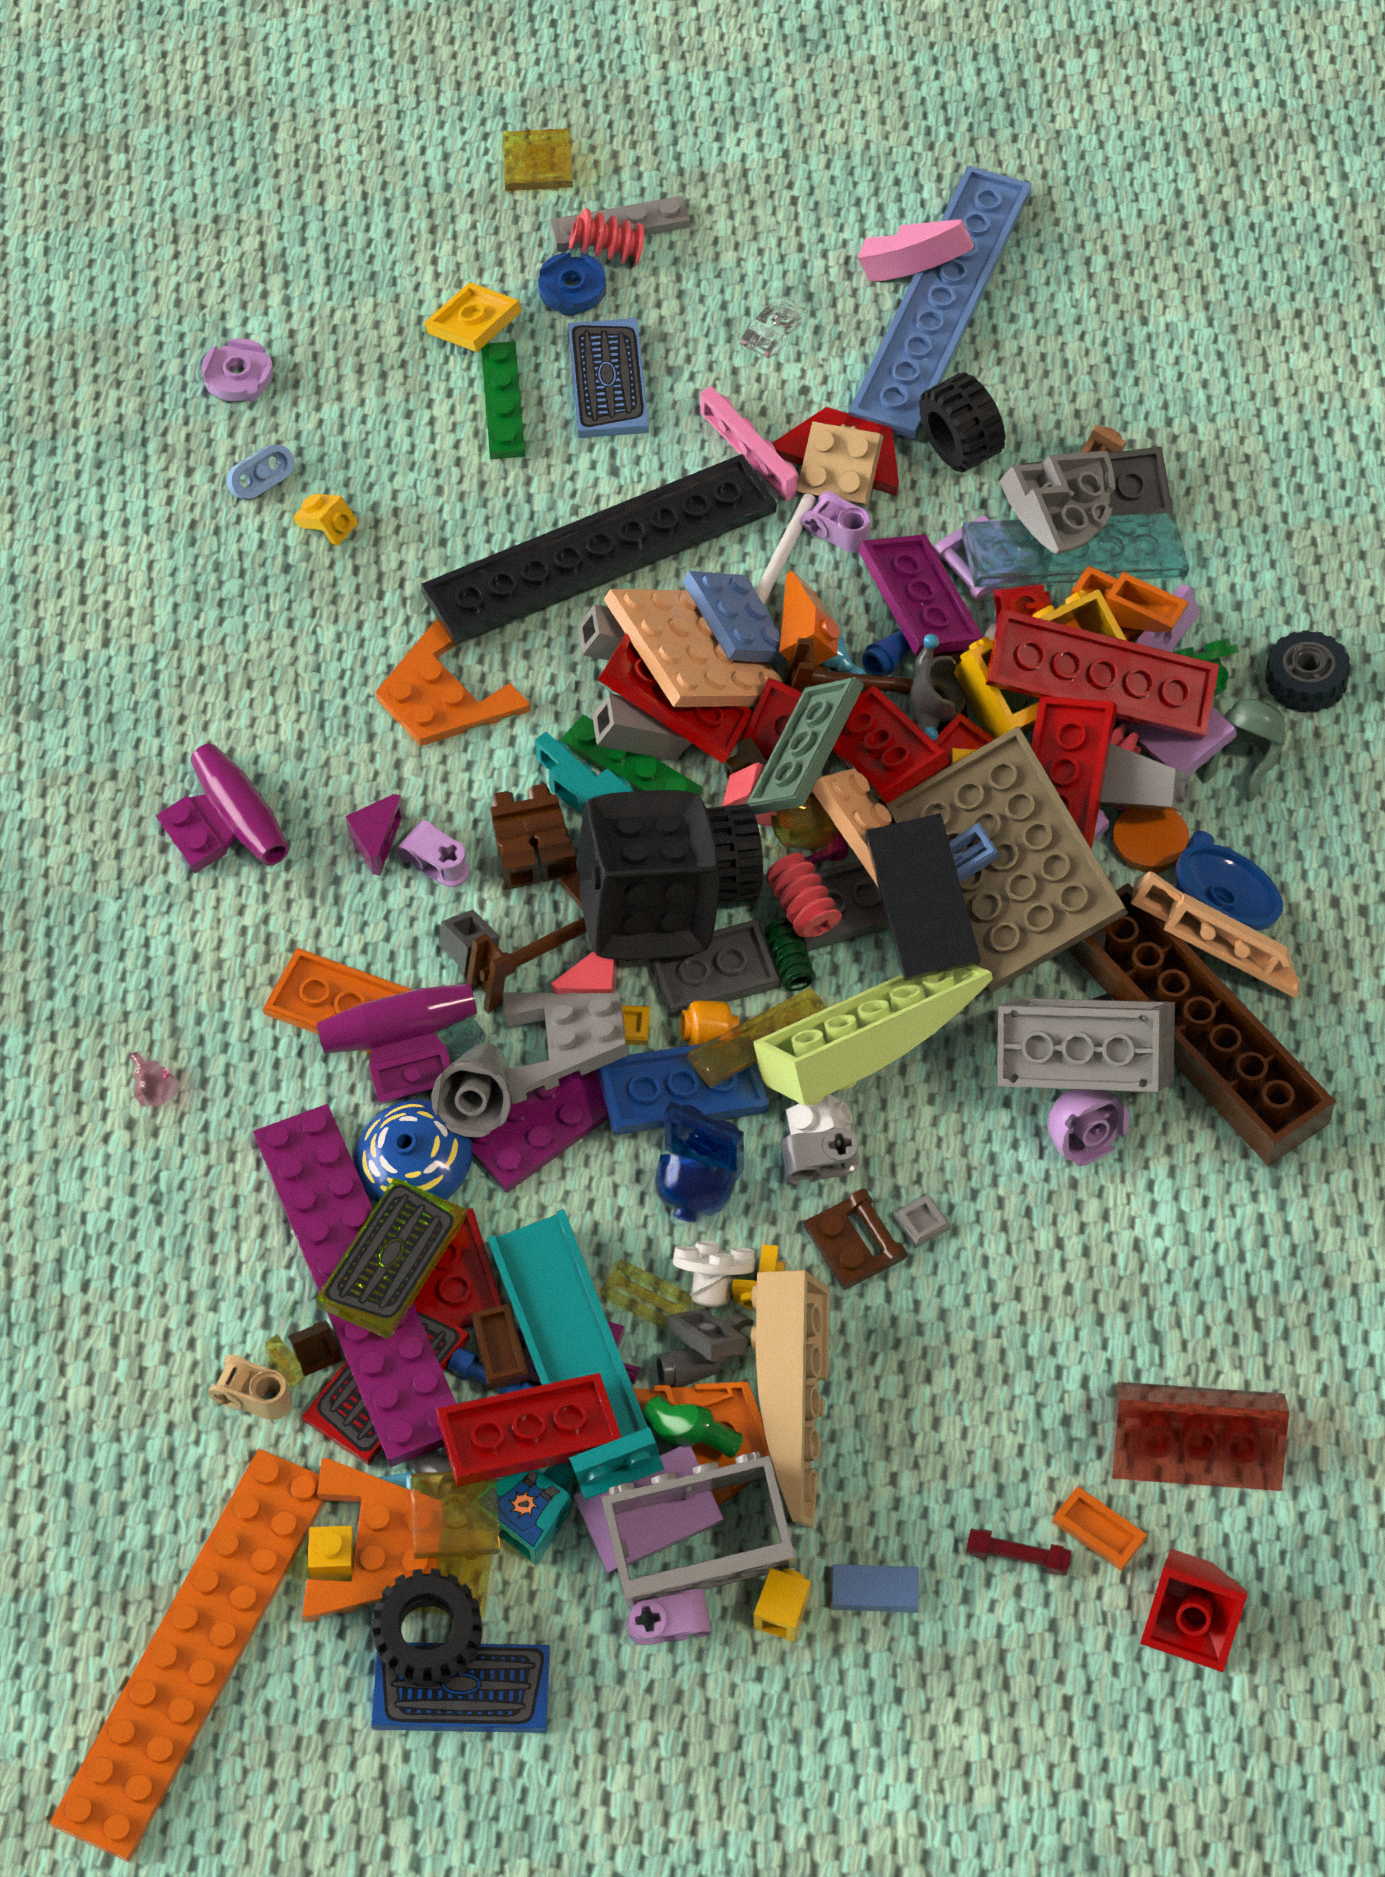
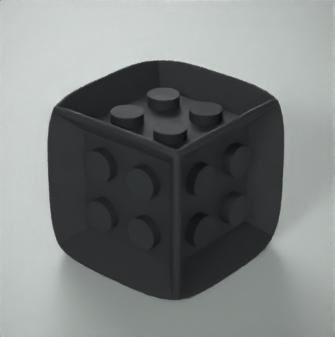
(648, 874)

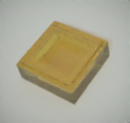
(284, 1361)

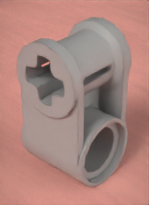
(816, 1155)

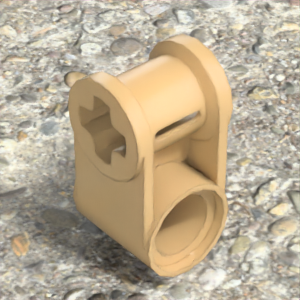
(246, 1383)

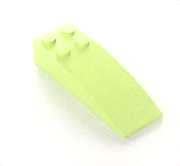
(863, 1033)

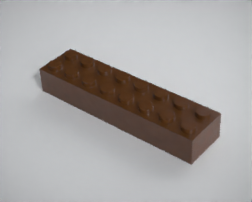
(1215, 1035)

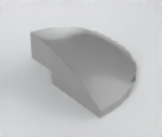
(1062, 498)

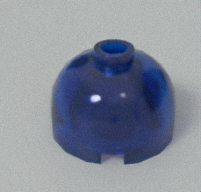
(692, 1186)

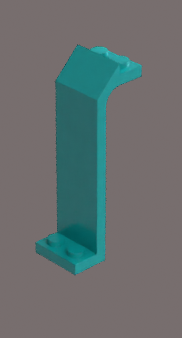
(573, 1340)

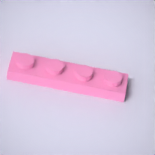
(746, 441)

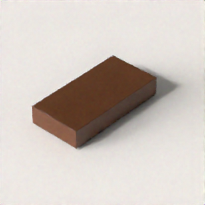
(500, 1346)

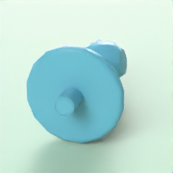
(843, 661)

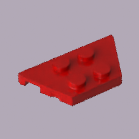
(793, 445)

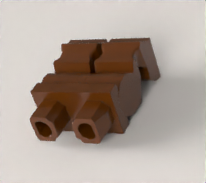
(531, 823)

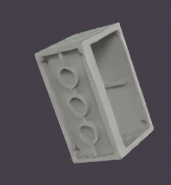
(1086, 1044)
(708, 1573)

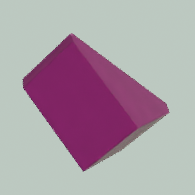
(375, 829)

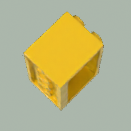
(987, 701)

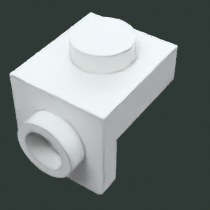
(819, 1117)

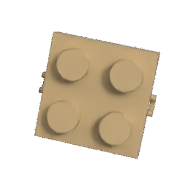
(840, 462)

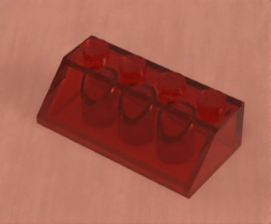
(1199, 1436)

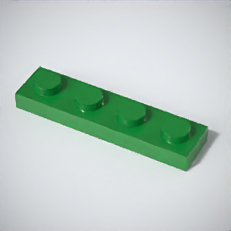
(502, 400)
(640, 770)

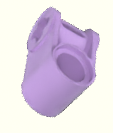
(838, 522)
(435, 854)
(676, 1617)

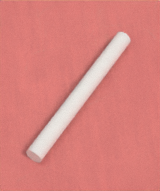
(784, 548)

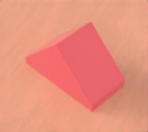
(588, 976)

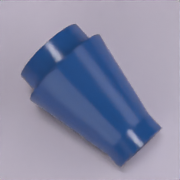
(885, 654)

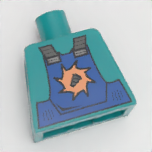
(533, 1508)

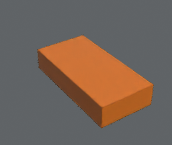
(1099, 1528)

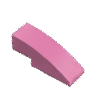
(914, 249)

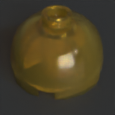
(805, 826)

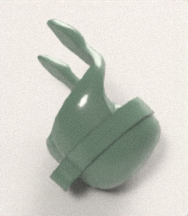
(1257, 723)

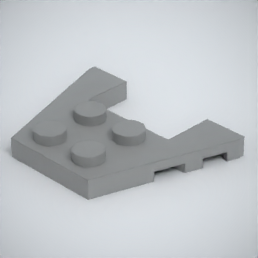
(581, 1035)

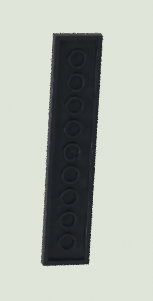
(597, 548)

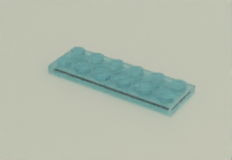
(1133, 544)

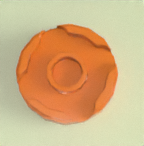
(1150, 839)

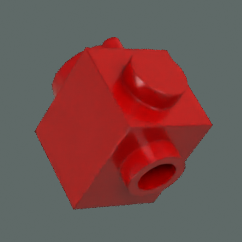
(1021, 599)

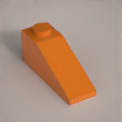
(806, 618)

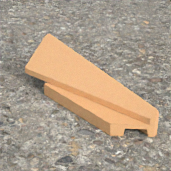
(1216, 933)

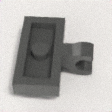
(709, 1335)

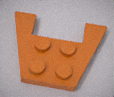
(432, 701)
(730, 1405)
(382, 1541)

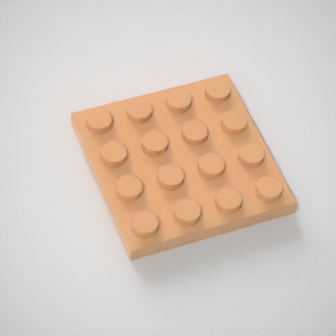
(684, 651)

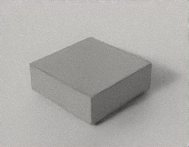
(922, 1220)

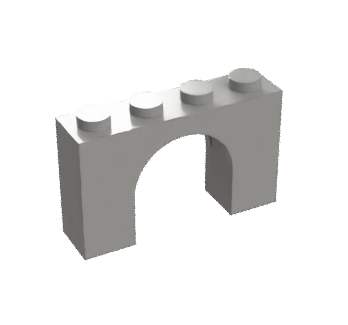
(617, 720)

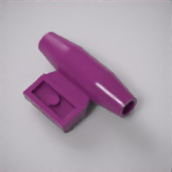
(228, 810)
(401, 1036)

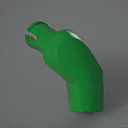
(690, 1426)

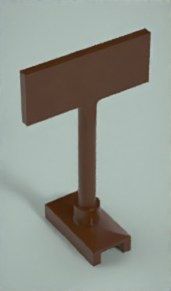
(803, 674)
(491, 966)

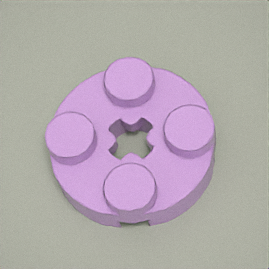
(237, 386)

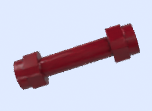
(981, 1544)

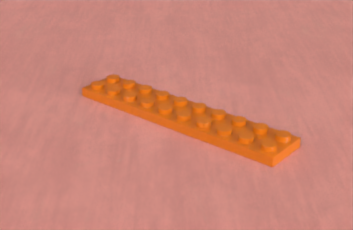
(190, 1657)

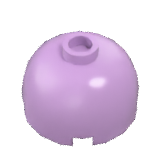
(1095, 1120)

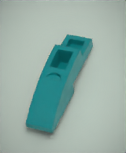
(574, 780)

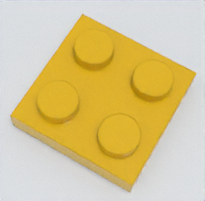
(473, 317)

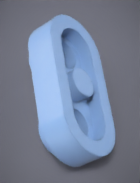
(259, 473)

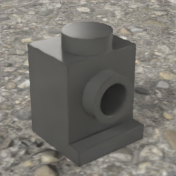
(458, 935)

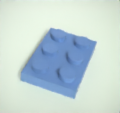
(735, 616)

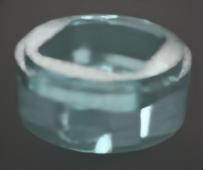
(464, 1036)

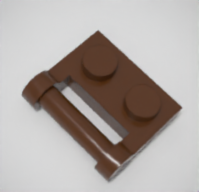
(844, 1247)

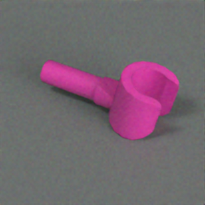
(834, 852)

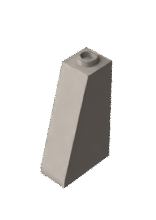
(1142, 783)

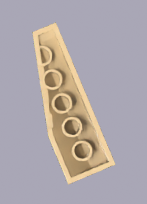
(790, 1361)

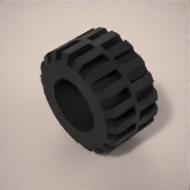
(962, 422)
(738, 852)
(421, 1591)

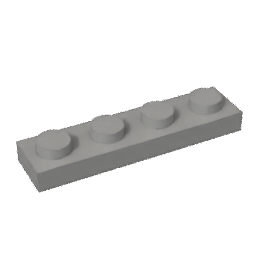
(655, 215)

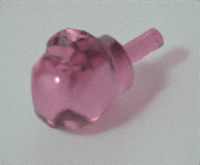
(153, 1082)

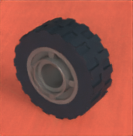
(1307, 671)

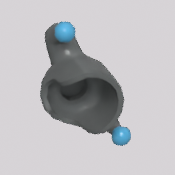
(935, 689)

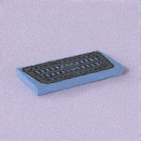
(608, 378)

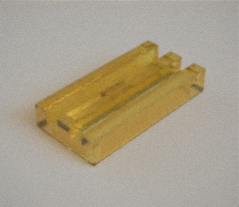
(616, 1279)

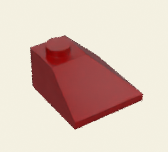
(1194, 1611)

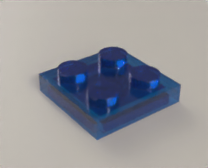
(703, 1138)

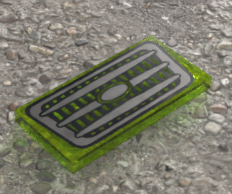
(391, 1258)

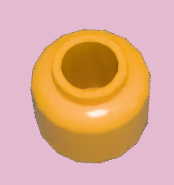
(706, 1021)

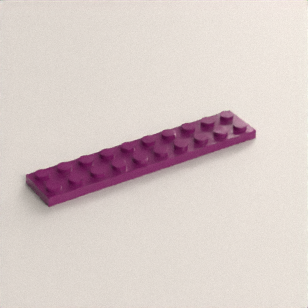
(326, 1211)

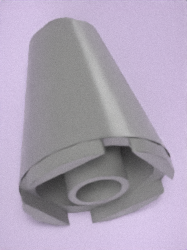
(474, 1092)

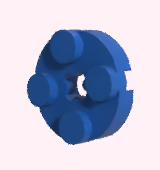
(575, 298)

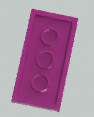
(919, 592)
(541, 1128)

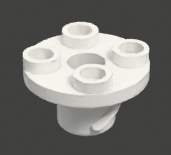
(713, 1270)

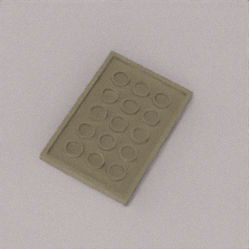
(1045, 884)

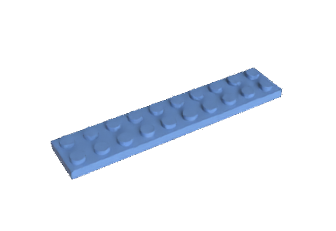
(940, 304)

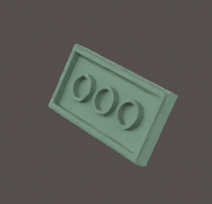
(804, 746)

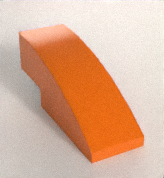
(1134, 601)

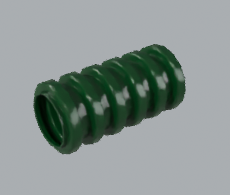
(789, 954)

